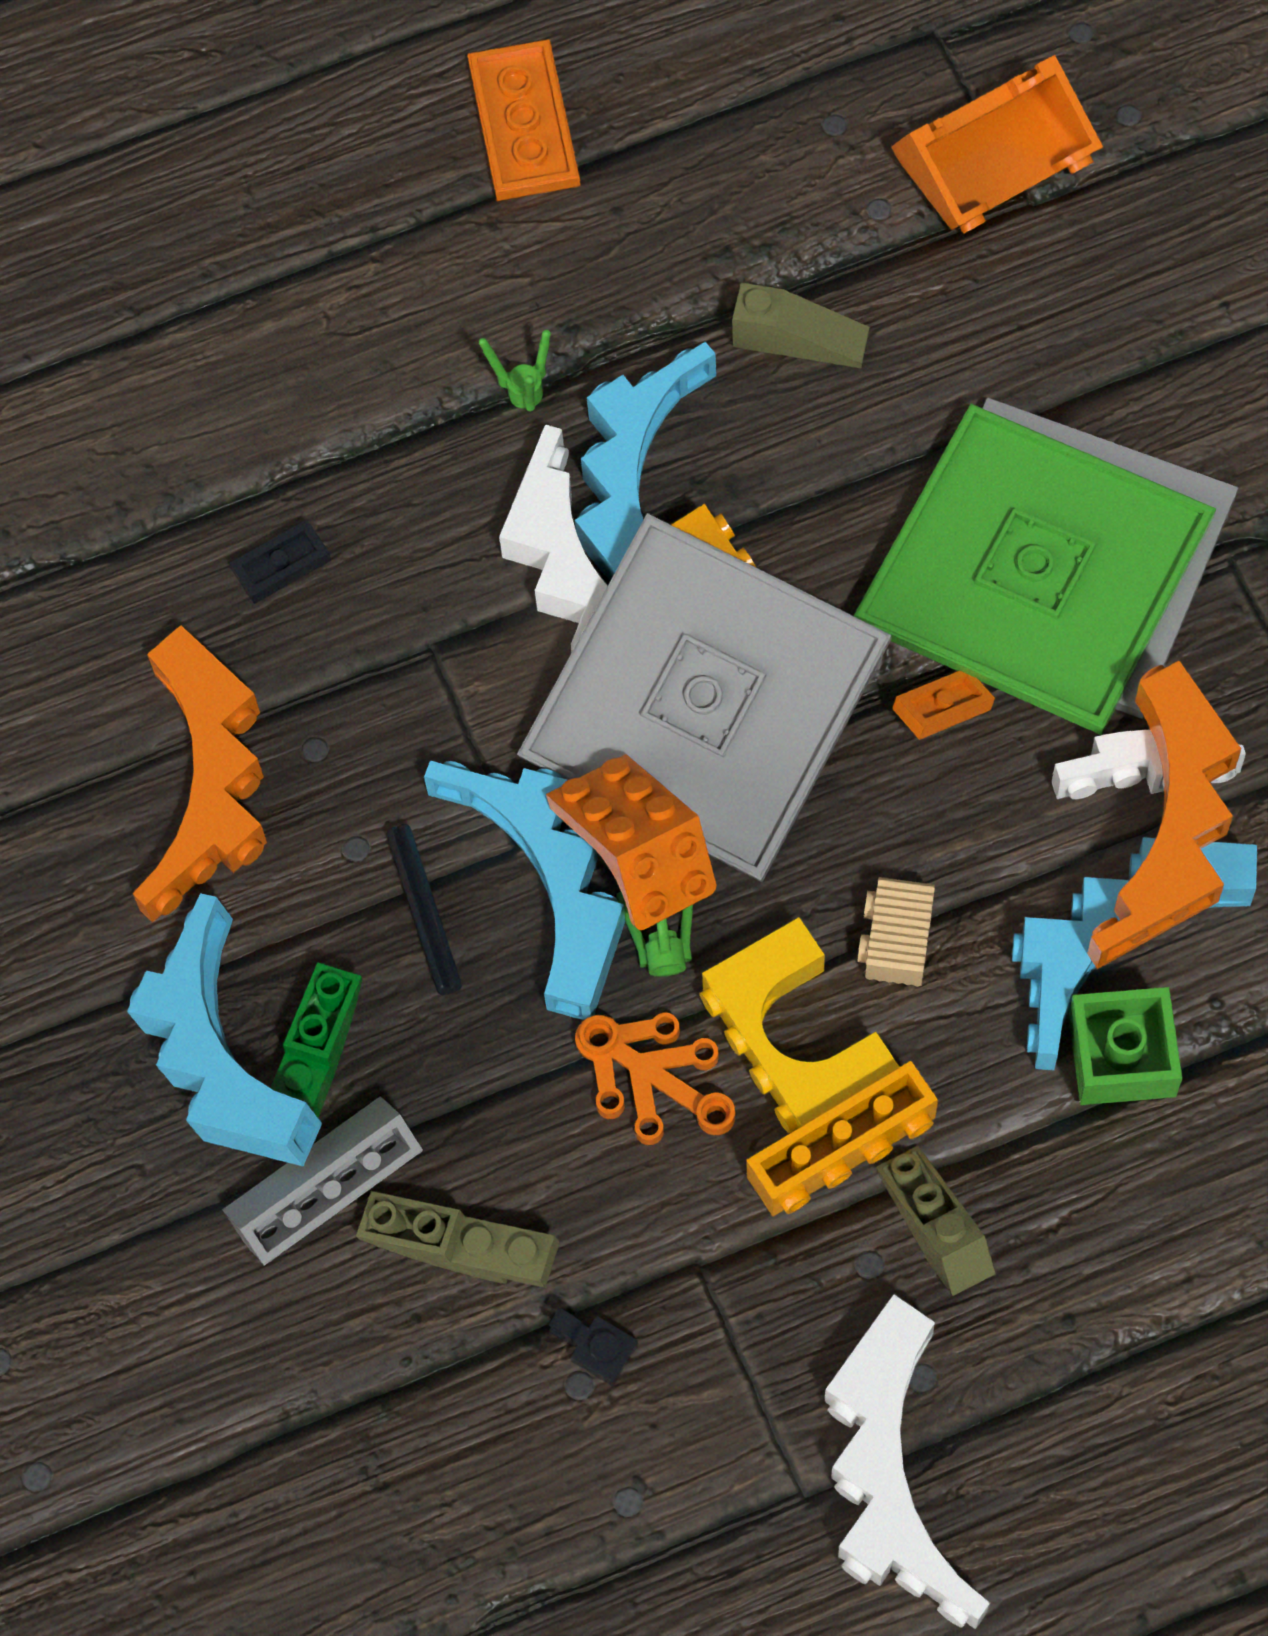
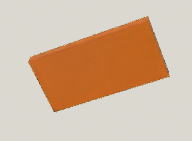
(523, 120)

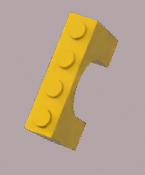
(743, 992)

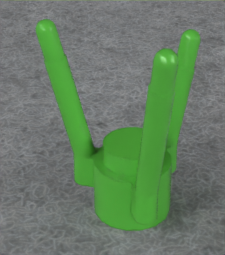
(523, 381)
(665, 952)

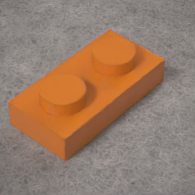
(943, 703)

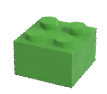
(1124, 1046)

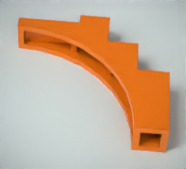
(224, 772)

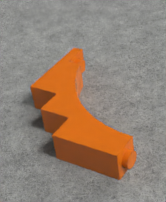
(1175, 875)

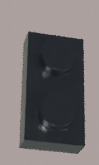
(280, 561)

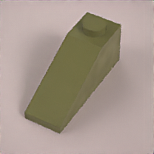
(795, 327)

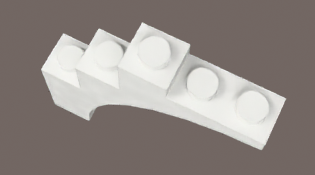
(870, 1469)

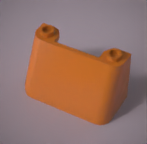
(999, 145)

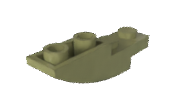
(457, 1242)

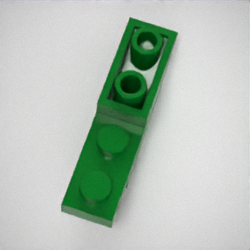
(318, 1036)

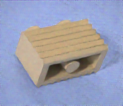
(898, 931)

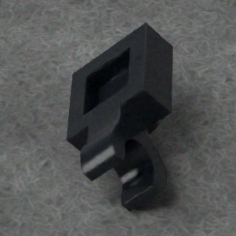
(599, 1349)

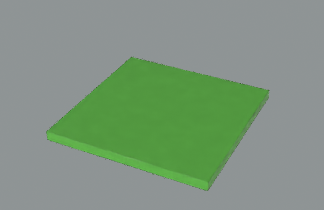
(1035, 568)

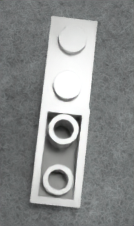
(1119, 761)

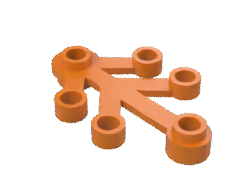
(649, 1070)

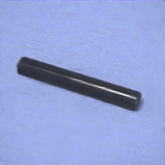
(424, 910)

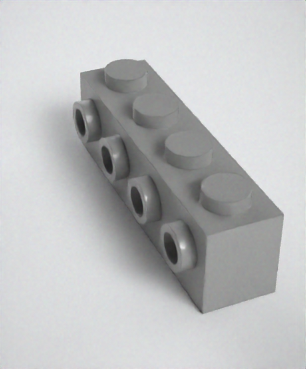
(334, 1175)

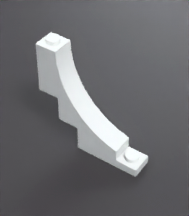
(544, 537)

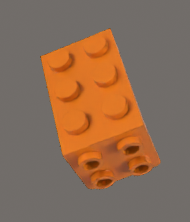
(642, 835)

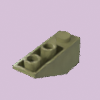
(937, 1221)

